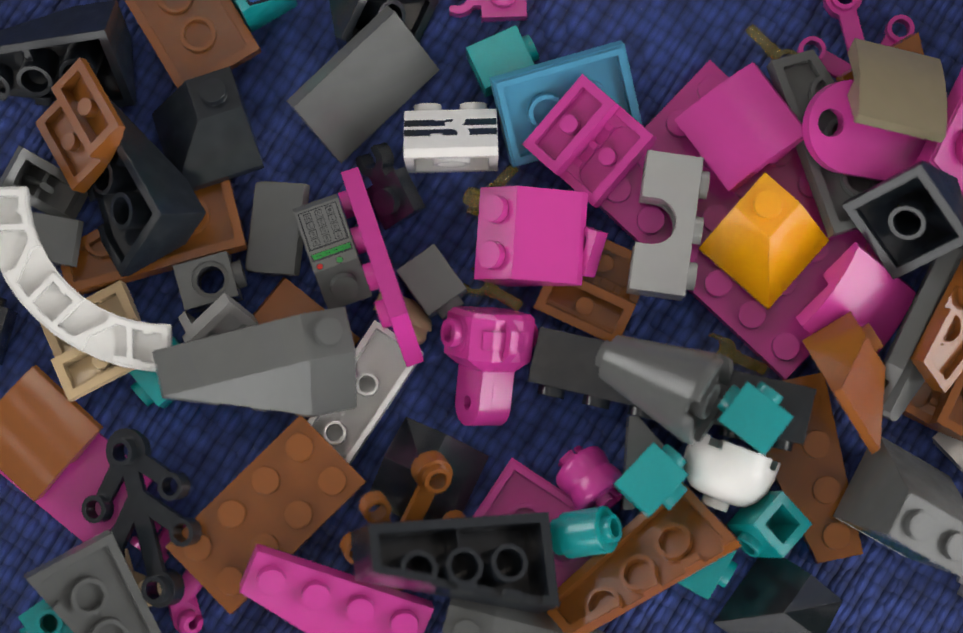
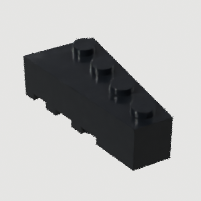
(469, 558)

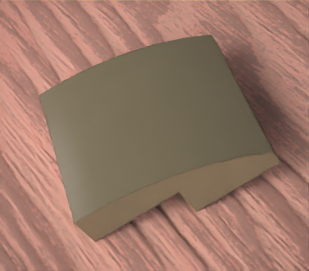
(898, 90)

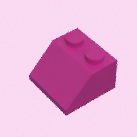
(530, 236)

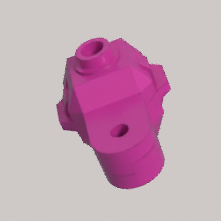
(489, 349)

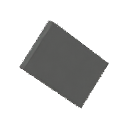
(363, 84)

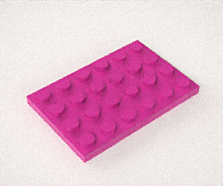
(769, 333)

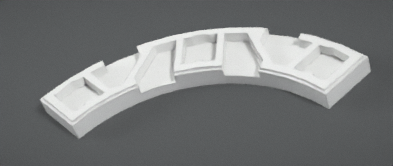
(61, 306)

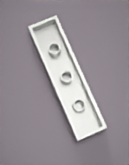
(378, 380)

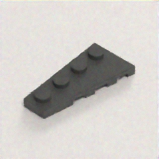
(797, 81)
(94, 589)

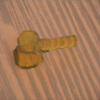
(770, 48)
(472, 194)
(494, 291)
(728, 348)

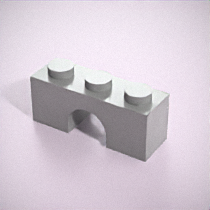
(675, 186)

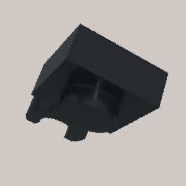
(392, 190)

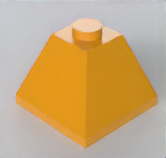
(765, 241)

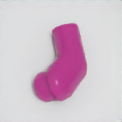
(186, 614)

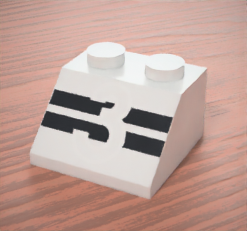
(450, 138)

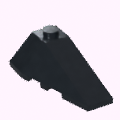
(45, 48)
(143, 203)

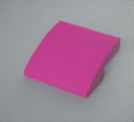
(741, 126)
(589, 141)
(863, 287)

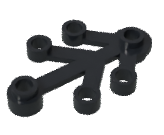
(143, 509)

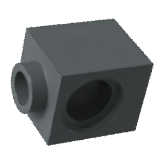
(190, 276)
(432, 283)

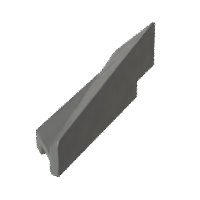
(901, 375)

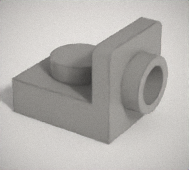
(219, 318)

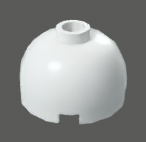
(728, 473)

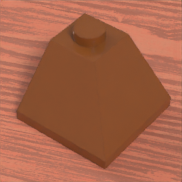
(853, 372)

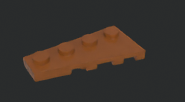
(216, 233)
(941, 345)

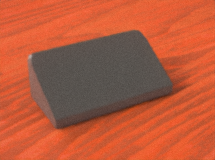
(274, 235)

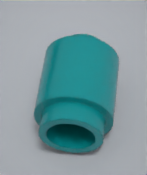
(585, 532)

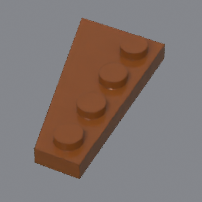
(817, 479)
(645, 562)

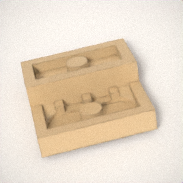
(79, 371)

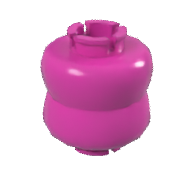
(588, 478)

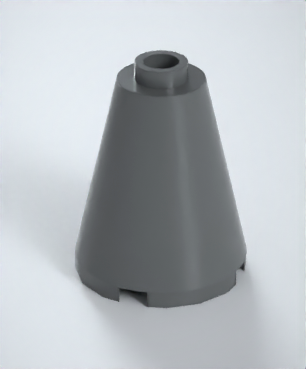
(667, 382)

